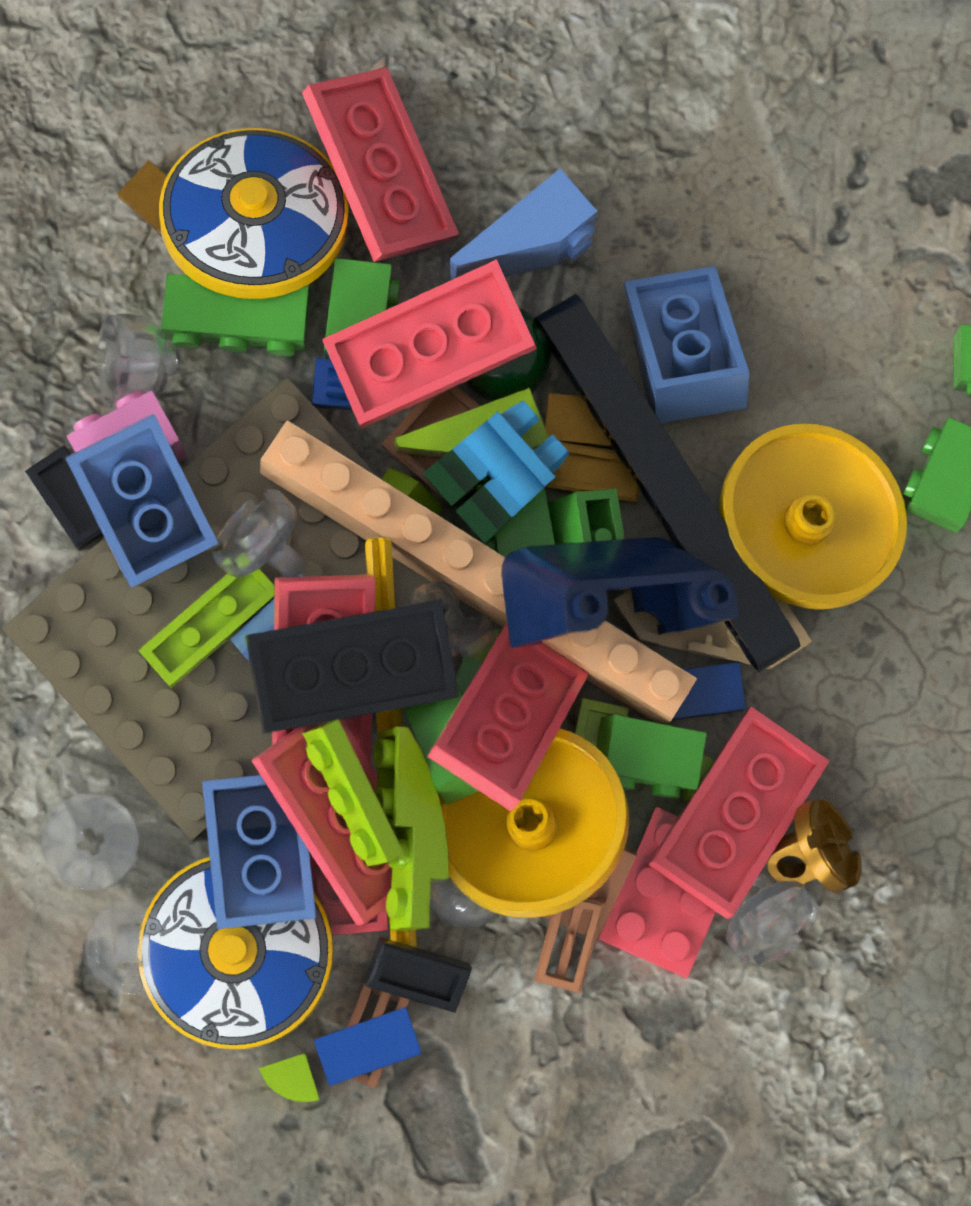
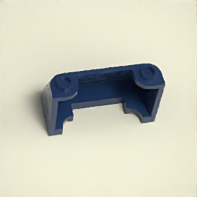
(565, 587)

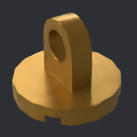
(822, 844)

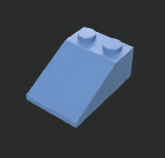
(535, 233)
(687, 345)
(141, 500)
(255, 856)

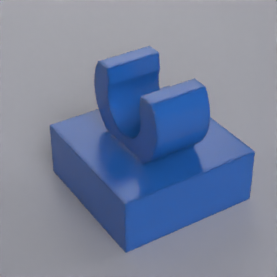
(327, 387)

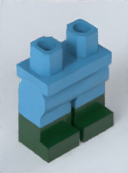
(508, 462)

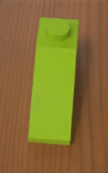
(444, 435)

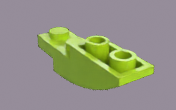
(418, 823)

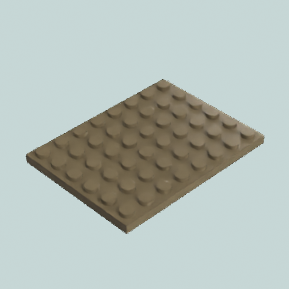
(93, 623)

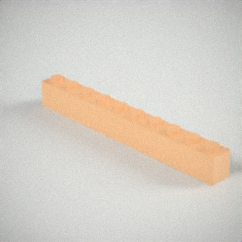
(467, 565)

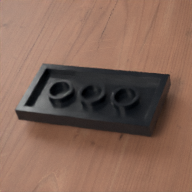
(351, 666)

